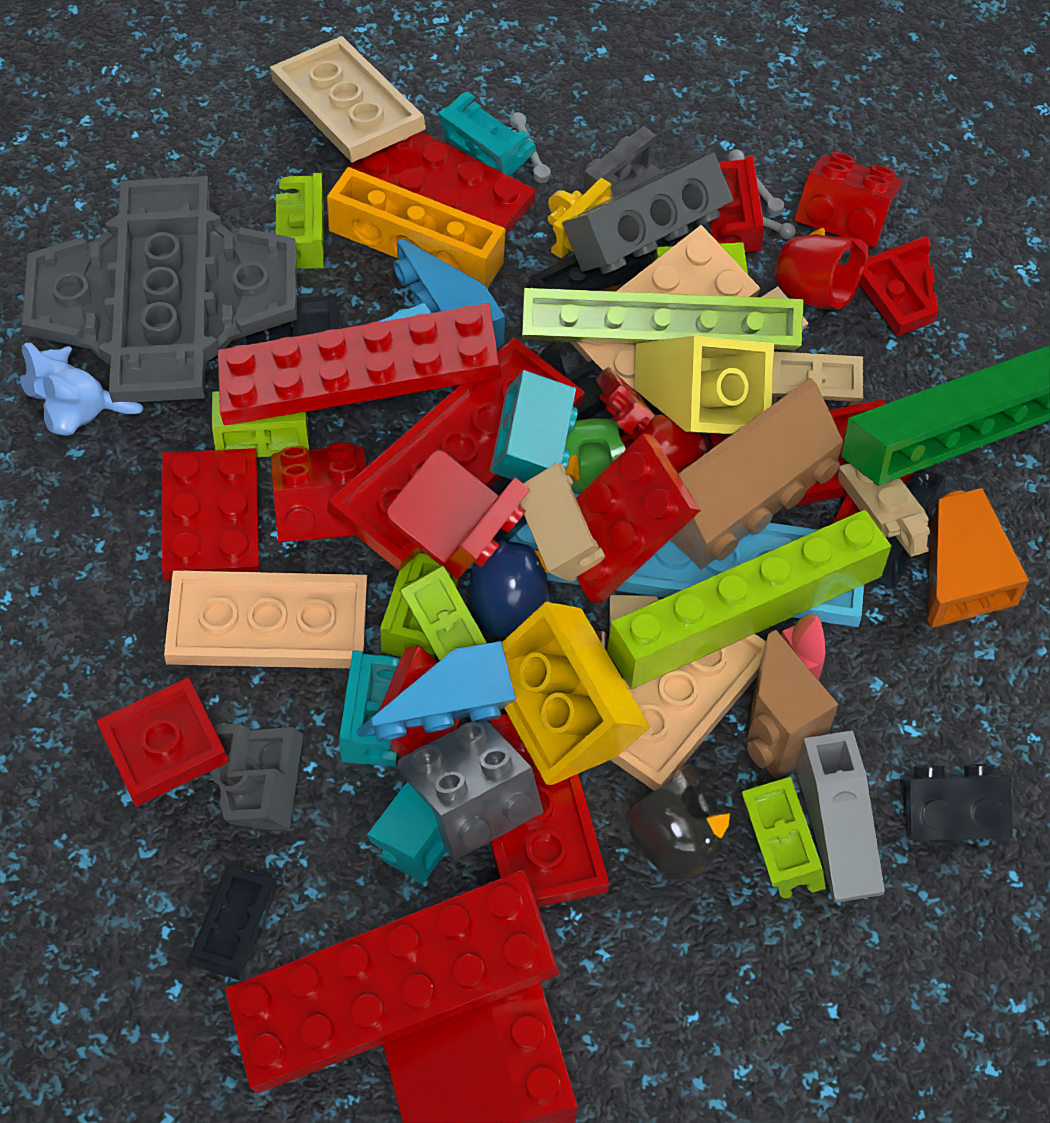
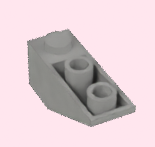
(841, 814)

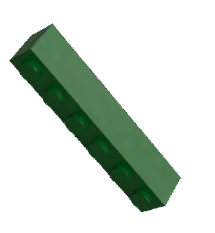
(950, 418)

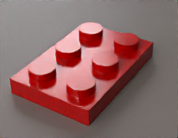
(210, 511)
(632, 514)

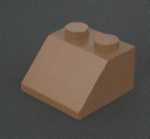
(785, 708)

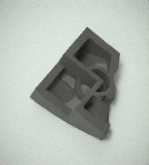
(260, 776)

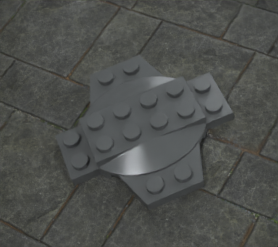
(160, 289)

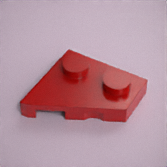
(902, 286)

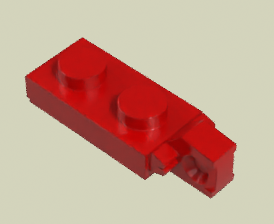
(623, 402)

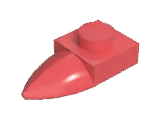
(808, 642)

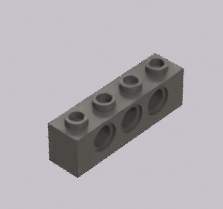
(647, 213)

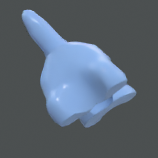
(70, 393)

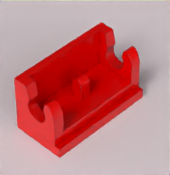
(743, 217)

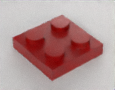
(162, 741)

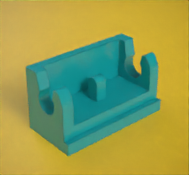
(484, 136)
(364, 695)
(409, 835)

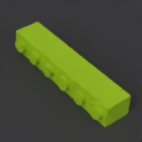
(658, 316)
(747, 599)

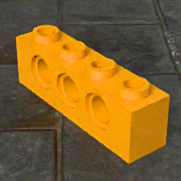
(383, 213)

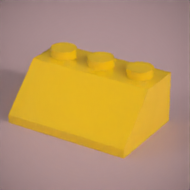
(568, 694)

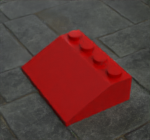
(484, 1066)

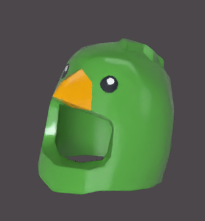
(592, 448)

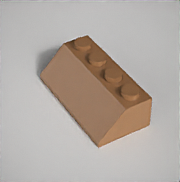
(759, 473)

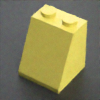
(706, 381)

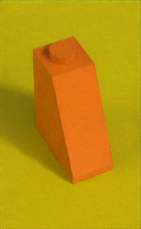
(970, 561)

